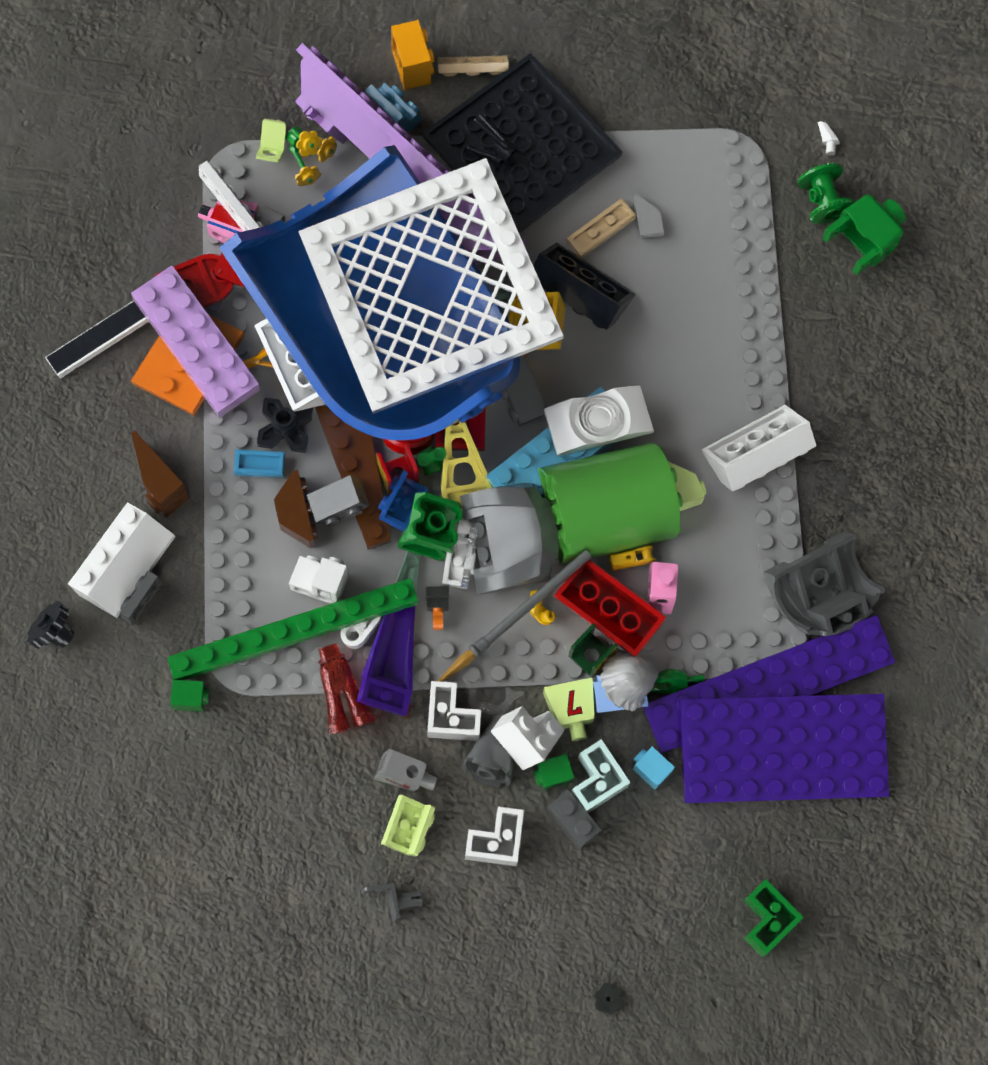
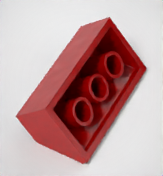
(611, 607)

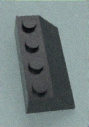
(582, 286)

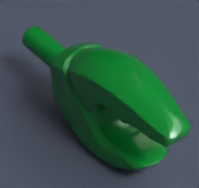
(673, 680)

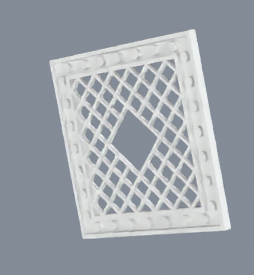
(450, 367)

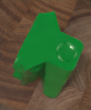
(432, 526)

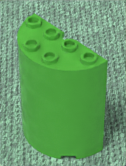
(612, 501)

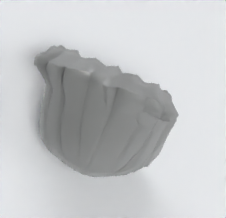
(628, 680)

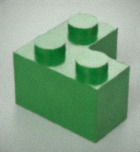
(776, 917)

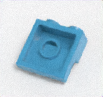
(391, 102)

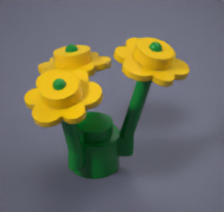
(307, 144)

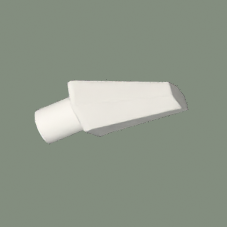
(829, 138)

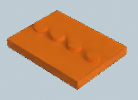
(166, 379)

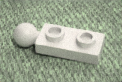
(455, 562)

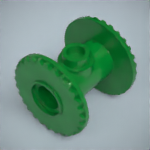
(822, 192)

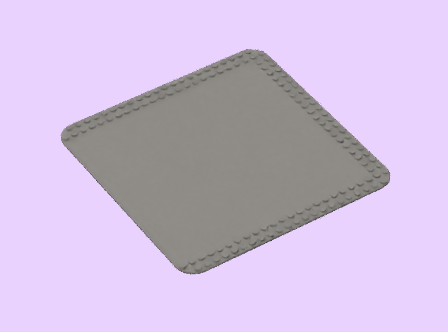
(694, 338)

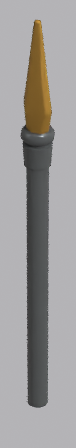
(485, 642)

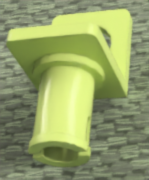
(272, 140)

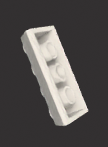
(294, 382)
(760, 447)
(120, 559)

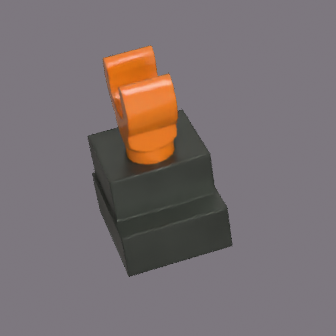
(437, 601)

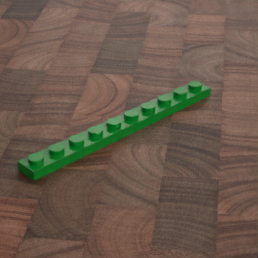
(293, 630)

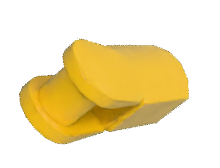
(628, 558)

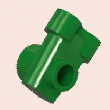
(431, 459)

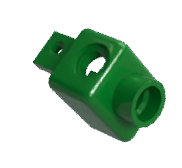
(870, 228)

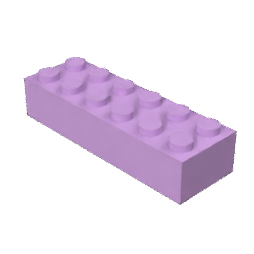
(195, 341)

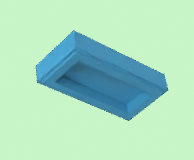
(259, 463)

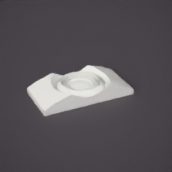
(598, 419)

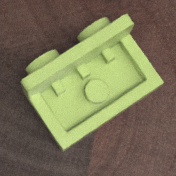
(408, 826)

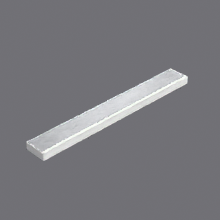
(97, 339)

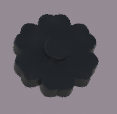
(51, 627)

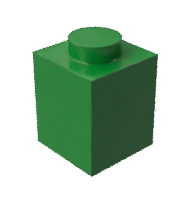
(189, 695)
(553, 773)

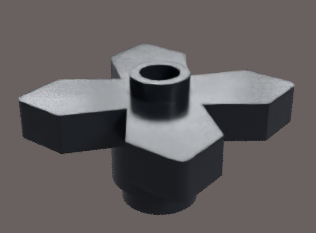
(284, 425)

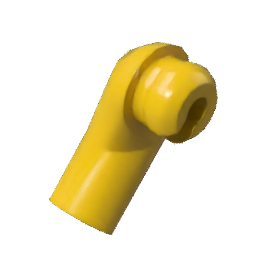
(541, 613)

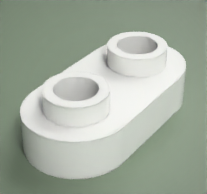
(364, 630)

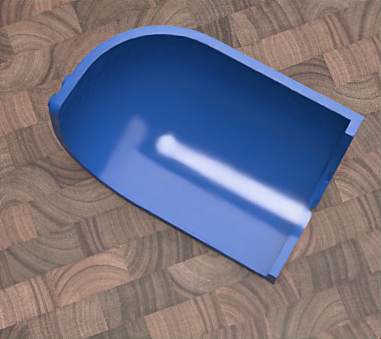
(287, 291)

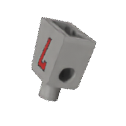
(393, 771)

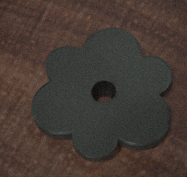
(608, 991)

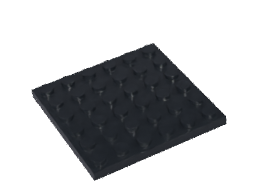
(552, 133)

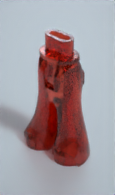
(337, 677)

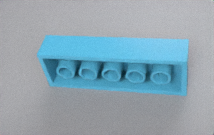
(537, 453)

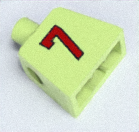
(572, 705)

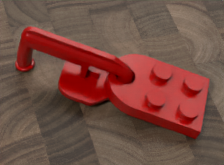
(200, 278)

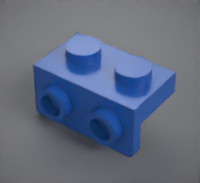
(398, 506)

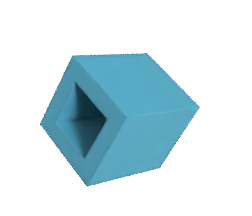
(652, 767)

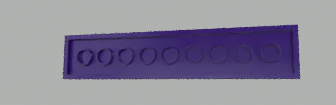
(791, 672)

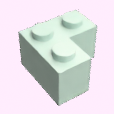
(605, 777)

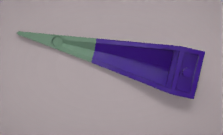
(389, 667)

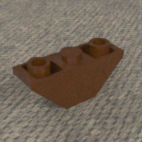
(294, 511)

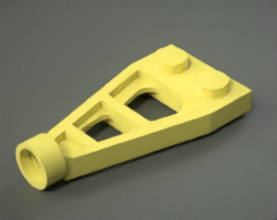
(448, 488)

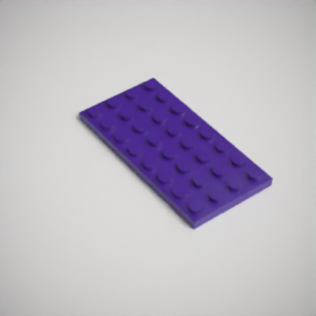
(784, 748)

